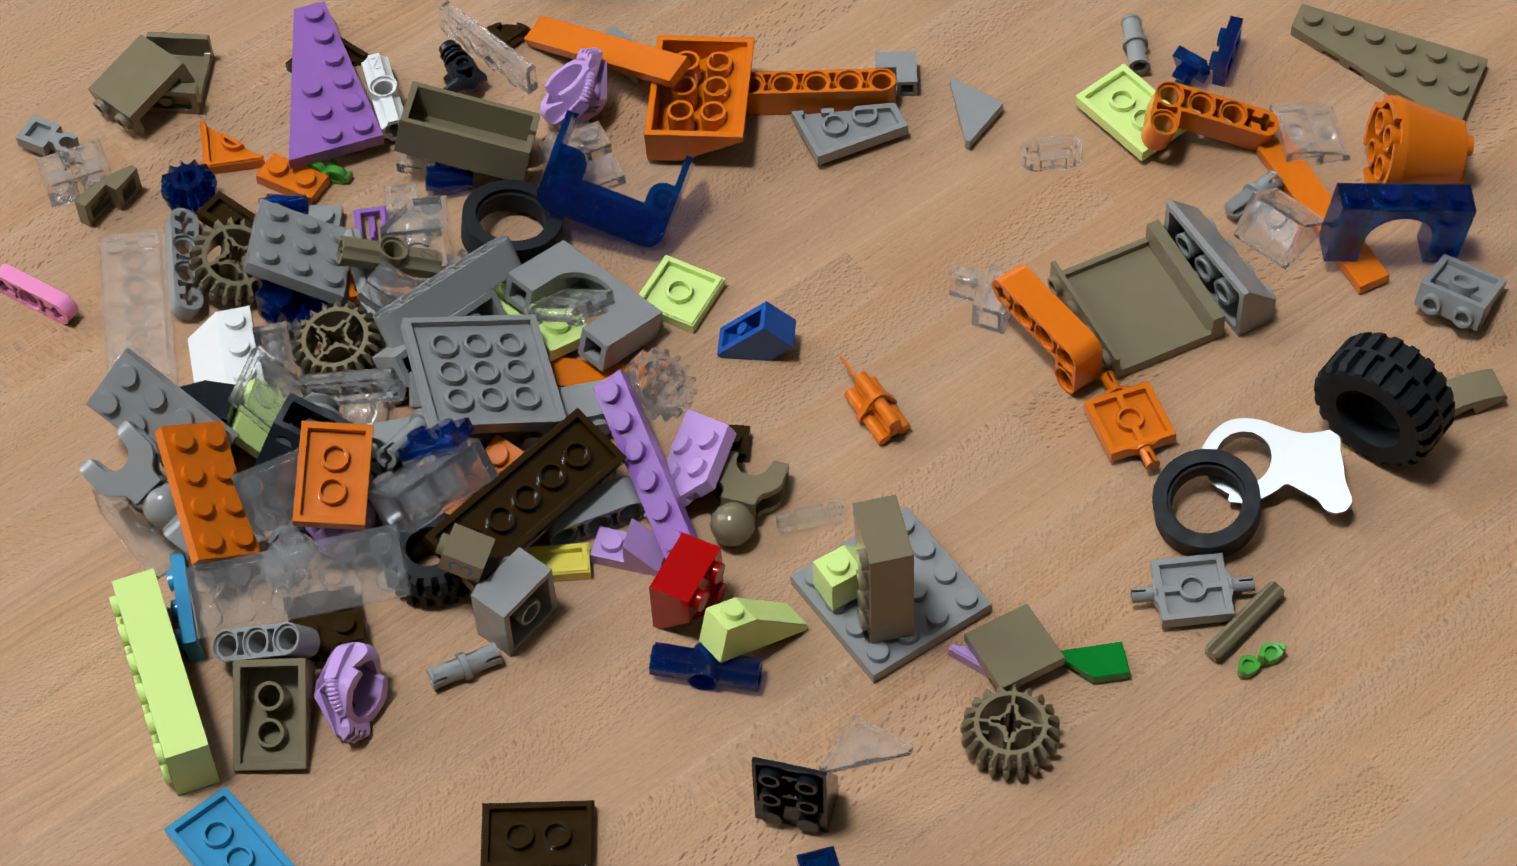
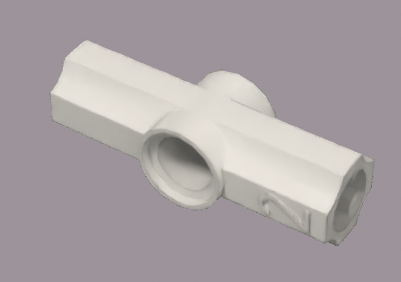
(383, 93)

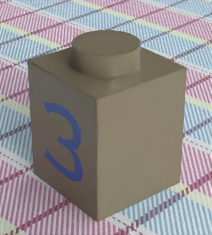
(464, 552)

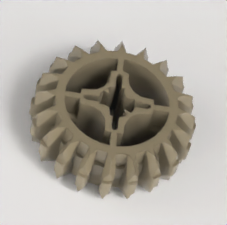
(212, 274)
(338, 333)
(1032, 738)

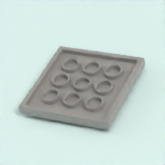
(484, 371)
(942, 606)

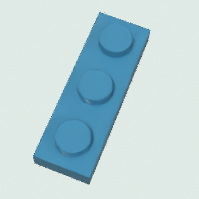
(182, 609)

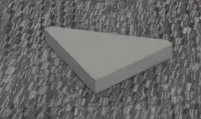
(974, 111)

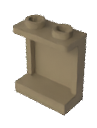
(198, 56)
(137, 82)

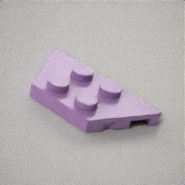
(698, 455)

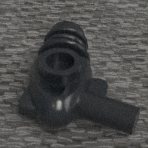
(461, 68)

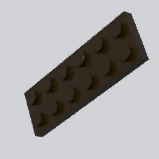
(535, 489)

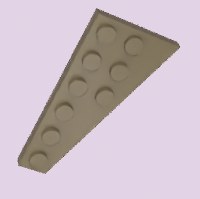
(1395, 61)

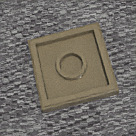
(1014, 648)

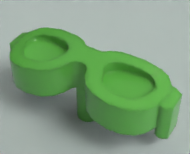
(336, 173)
(1268, 655)

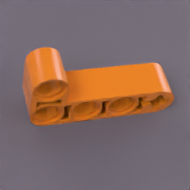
(1259, 123)
(1053, 325)

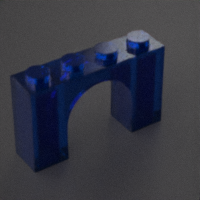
(1361, 207)

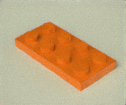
(204, 495)

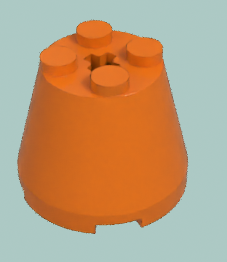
(1415, 144)

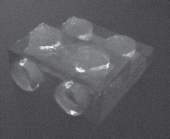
(593, 142)

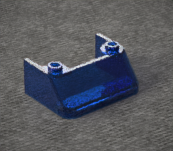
(569, 195)

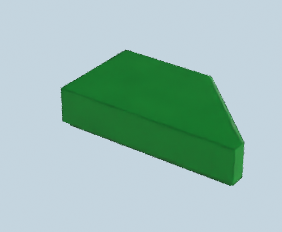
(1099, 662)

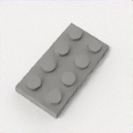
(148, 398)

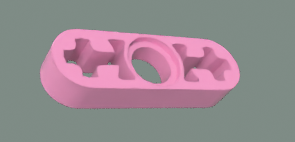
(37, 294)

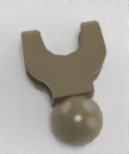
(746, 499)

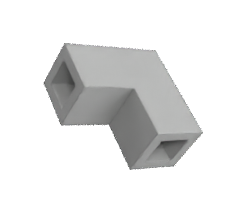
(903, 66)

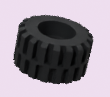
(428, 583)

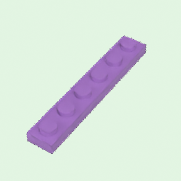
(643, 460)

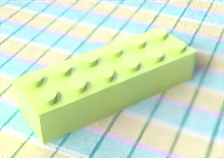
(162, 683)

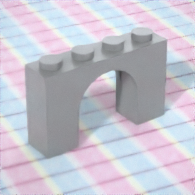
(610, 338)

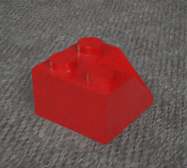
(687, 582)

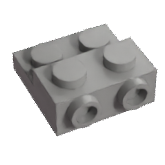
(1459, 292)

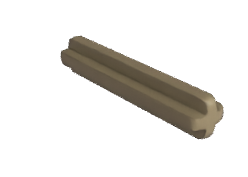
(1244, 621)

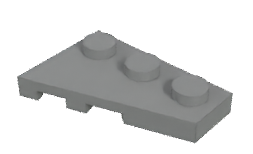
(841, 133)

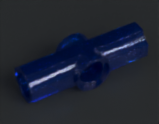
(703, 669)

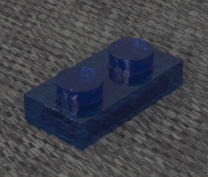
(1228, 44)
(441, 437)

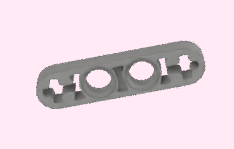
(178, 262)

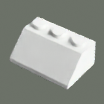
(222, 346)

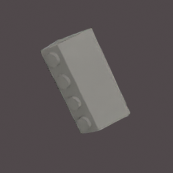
(1220, 268)

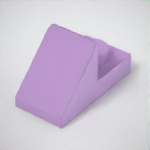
(630, 550)

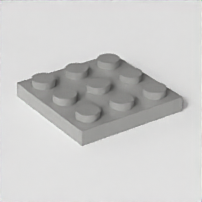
(296, 252)

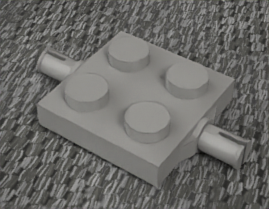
(1192, 590)

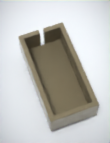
(466, 132)

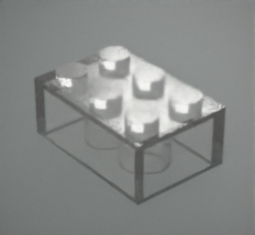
(431, 485)

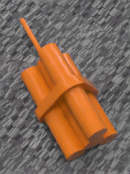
(875, 407)

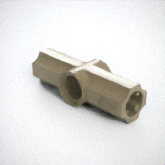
(369, 254)

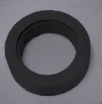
(510, 196)
(1206, 463)

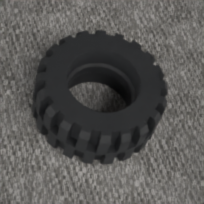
(1384, 399)

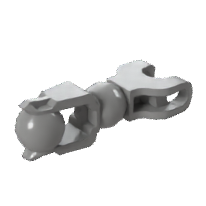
(139, 481)

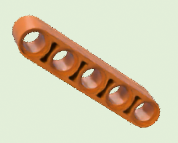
(819, 89)

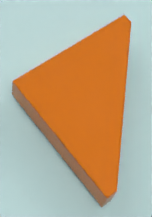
(225, 153)

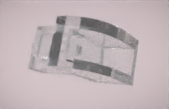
(977, 288)

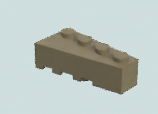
(884, 570)

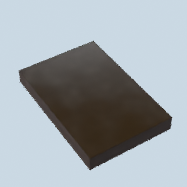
(538, 834)

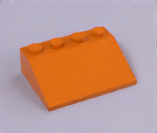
(706, 104)

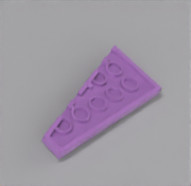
(327, 99)

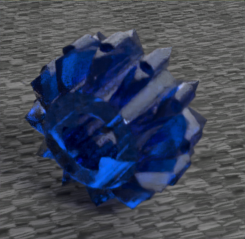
(188, 186)

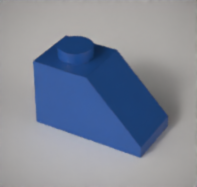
(757, 334)

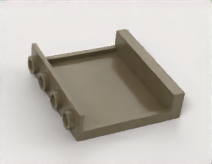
(1140, 302)

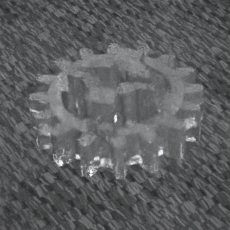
(661, 383)

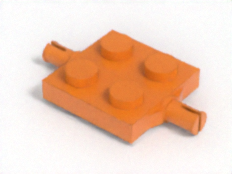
(1129, 421)

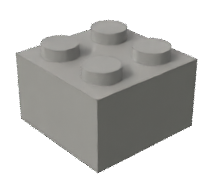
(514, 601)

